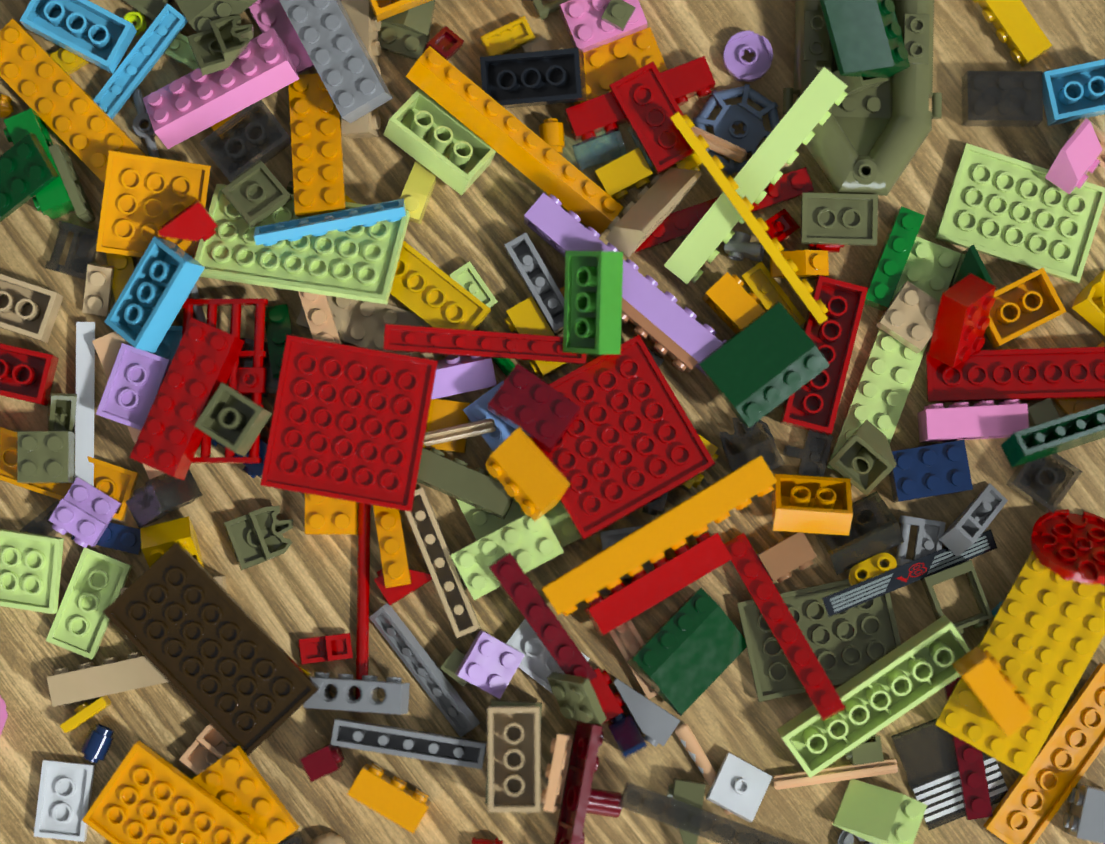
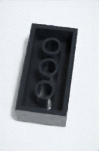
(535, 77)

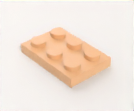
(557, 771)

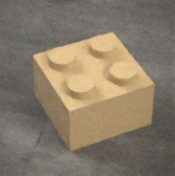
(910, 317)

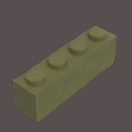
(463, 483)

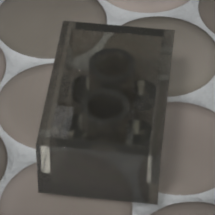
(1002, 98)
(246, 140)

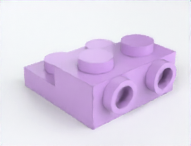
(84, 513)

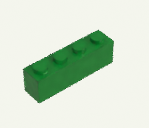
(893, 258)

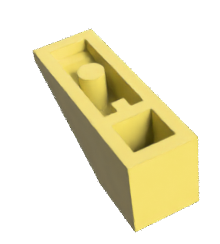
(418, 191)

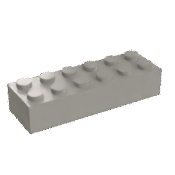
(338, 56)

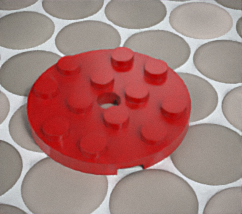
(1056, 544)

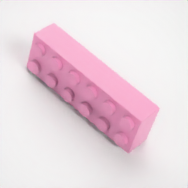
(202, 101)

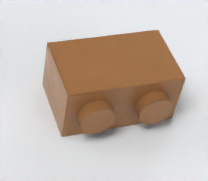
(786, 556)

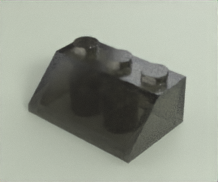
(871, 533)

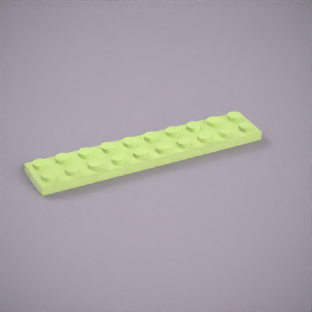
(891, 364)

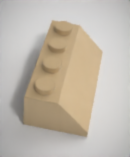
(651, 209)

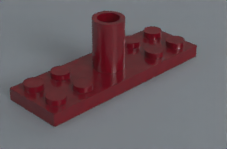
(578, 794)

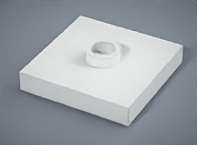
(739, 787)

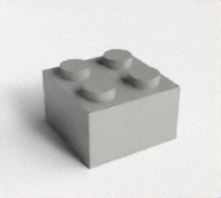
(1086, 813)

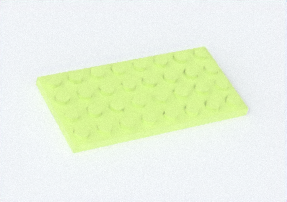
(337, 264)

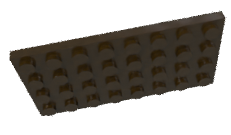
(211, 649)

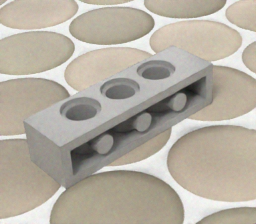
(537, 280)
(395, 700)

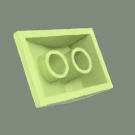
(879, 814)

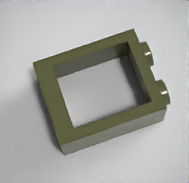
(963, 568)

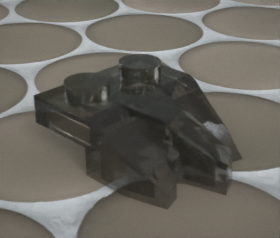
(750, 443)

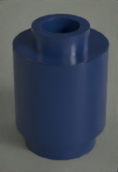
(97, 743)

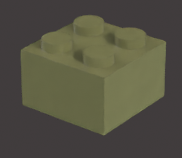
(233, 419)
(45, 457)

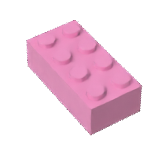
(971, 423)

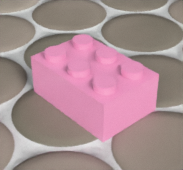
(589, 31)

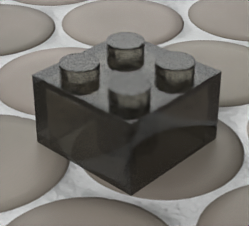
(1044, 481)

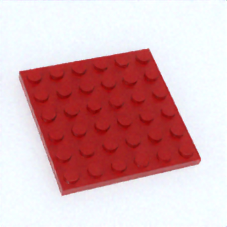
(349, 423)
(625, 441)

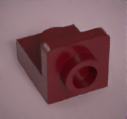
(446, 43)

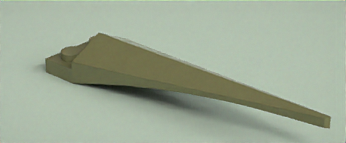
(407, 31)

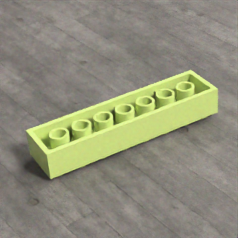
(877, 696)

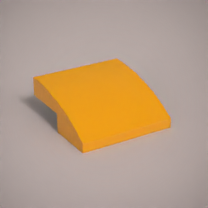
(444, 415)

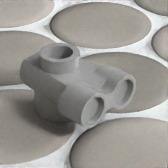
(740, 246)

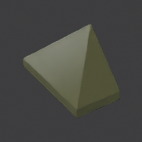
(62, 412)

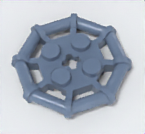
(735, 115)

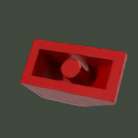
(396, 593)

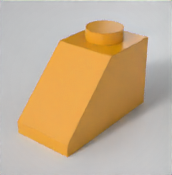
(809, 262)

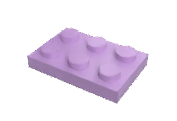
(132, 386)

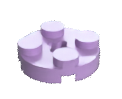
(740, 68)

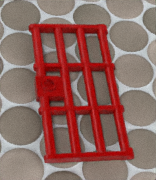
(241, 379)

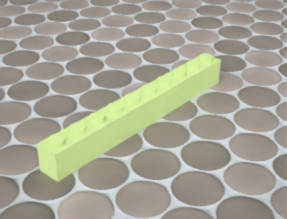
(757, 173)

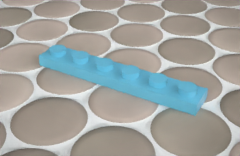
(140, 60)
(338, 220)

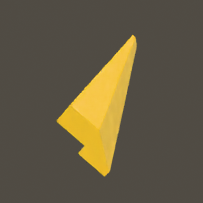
(1091, 302)

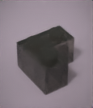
(162, 497)

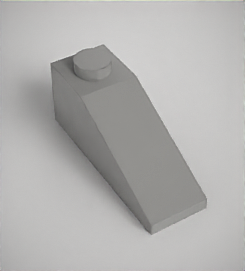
(973, 520)
(650, 717)

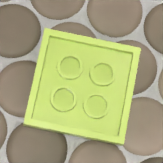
(30, 571)

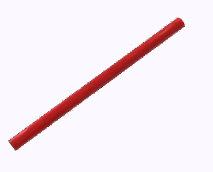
(363, 592)

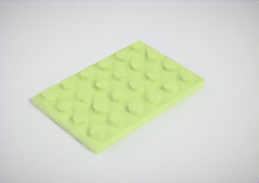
(1020, 215)

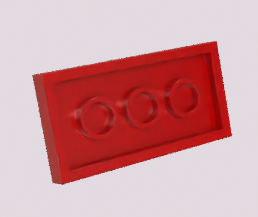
(649, 111)

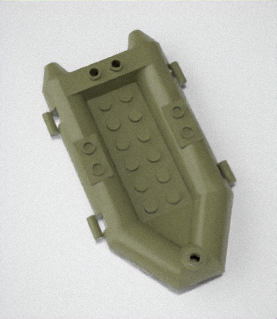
(877, 129)

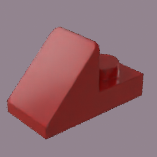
(781, 226)

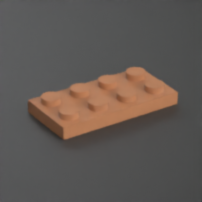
(662, 343)

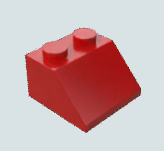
(190, 224)

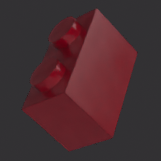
(322, 761)

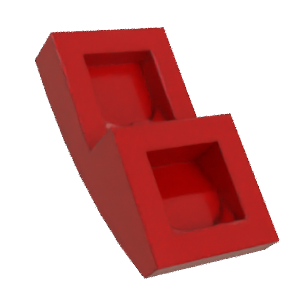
(325, 648)

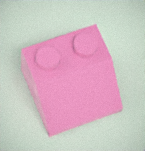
(1076, 159)

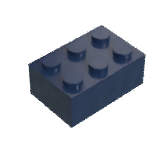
(930, 471)

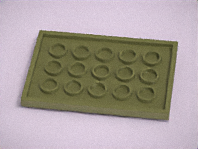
(841, 643)

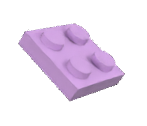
(490, 664)

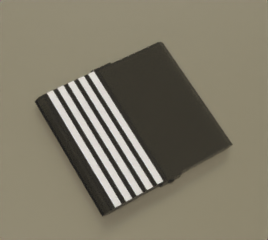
(933, 773)

